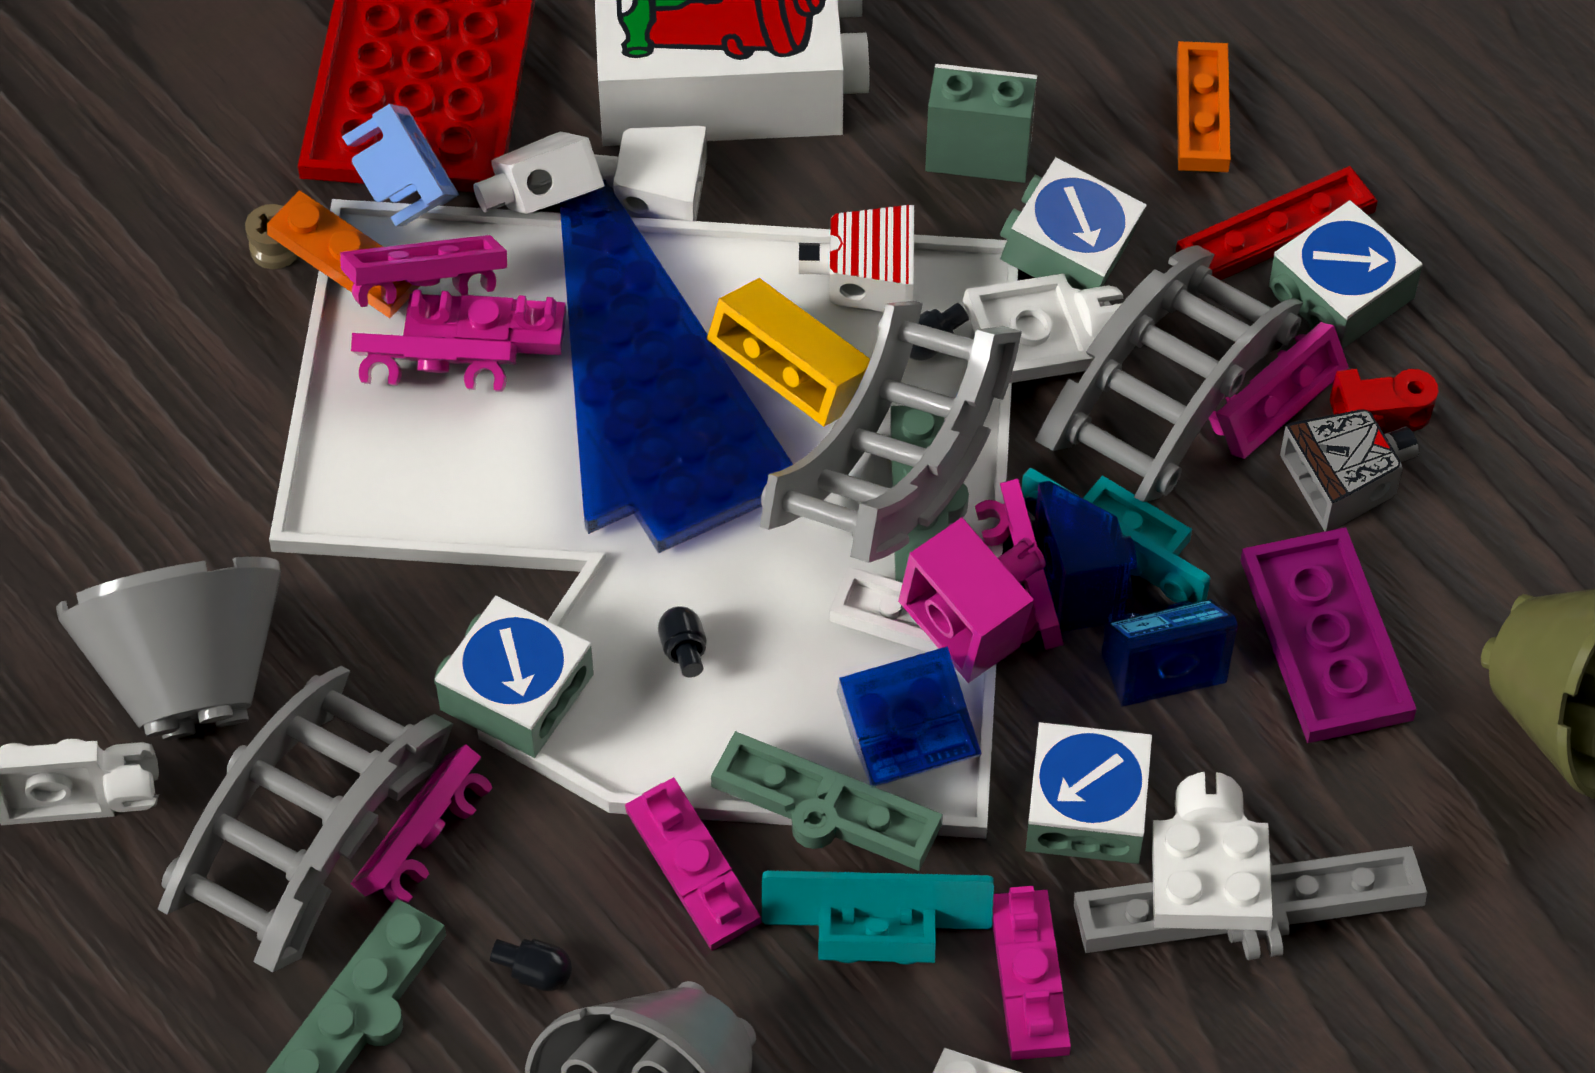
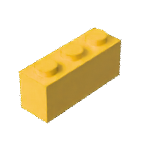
(788, 350)

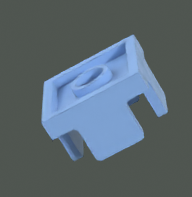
(400, 163)

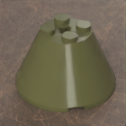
(1546, 678)

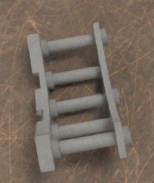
(1135, 326)
(937, 471)
(345, 820)

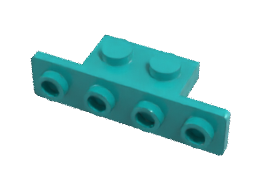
(1154, 533)
(877, 913)

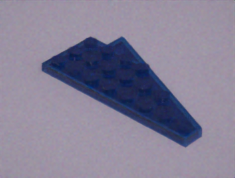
(654, 400)

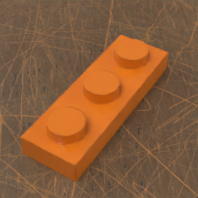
(1203, 107)
(319, 238)

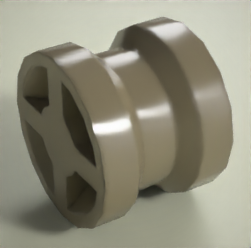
(264, 249)

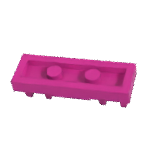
(423, 265)
(528, 324)
(433, 356)
(1280, 390)
(1016, 522)
(421, 825)
(693, 863)
(1030, 974)

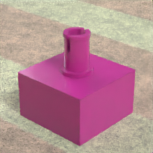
(970, 596)

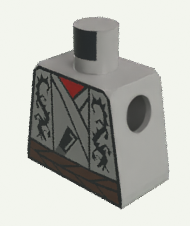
(1345, 463)

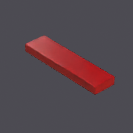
(1268, 227)

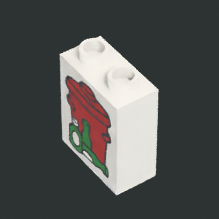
(728, 66)

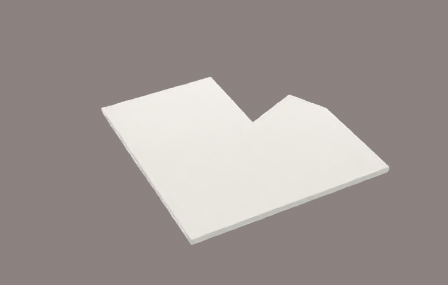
(499, 484)

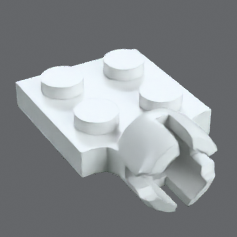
(1053, 318)
(75, 781)
(1211, 861)

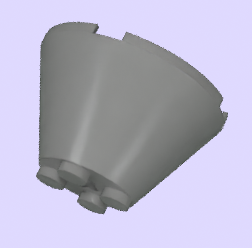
(179, 641)
(647, 1034)

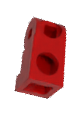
(1393, 401)

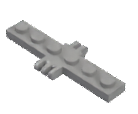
(1299, 895)

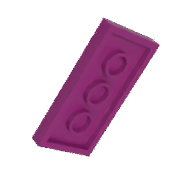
(1327, 635)

